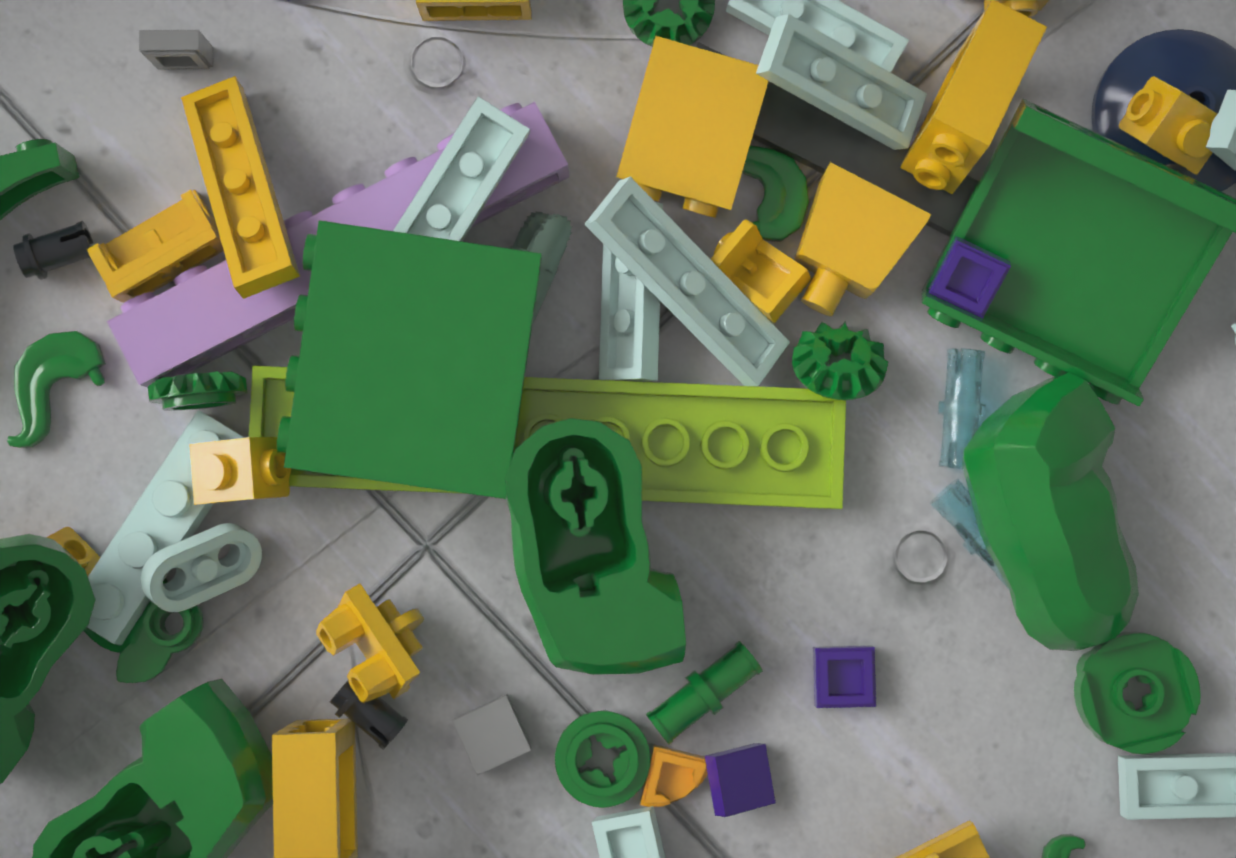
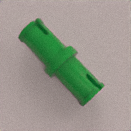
(704, 692)

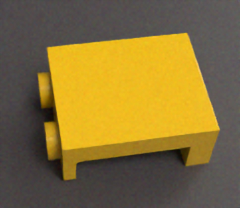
(693, 125)

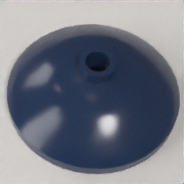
(1182, 58)

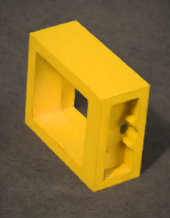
(973, 97)
(315, 789)

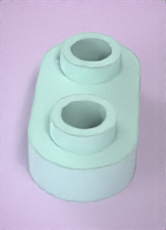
(198, 569)

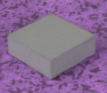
(176, 49)
(492, 734)

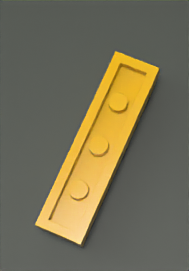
(239, 188)

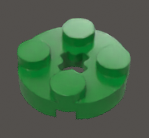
(1165, 710)

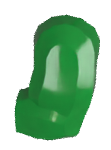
(1053, 513)
(587, 553)
(42, 612)
(187, 796)

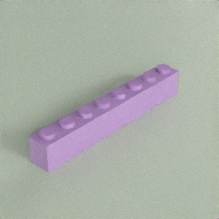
(209, 318)

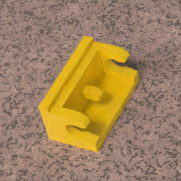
(158, 249)

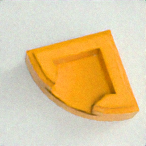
(671, 776)

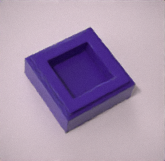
(969, 277)
(844, 676)
(740, 779)

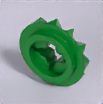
(696, 15)
(844, 379)
(197, 390)
(593, 785)

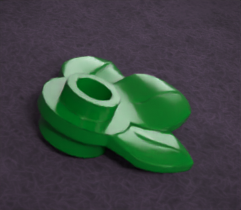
(150, 644)

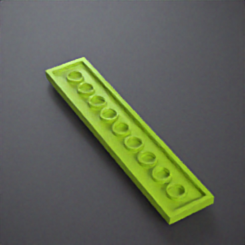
(689, 437)

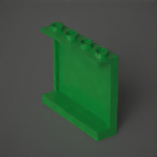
(1096, 248)
(409, 359)

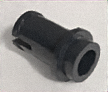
(52, 250)
(373, 717)

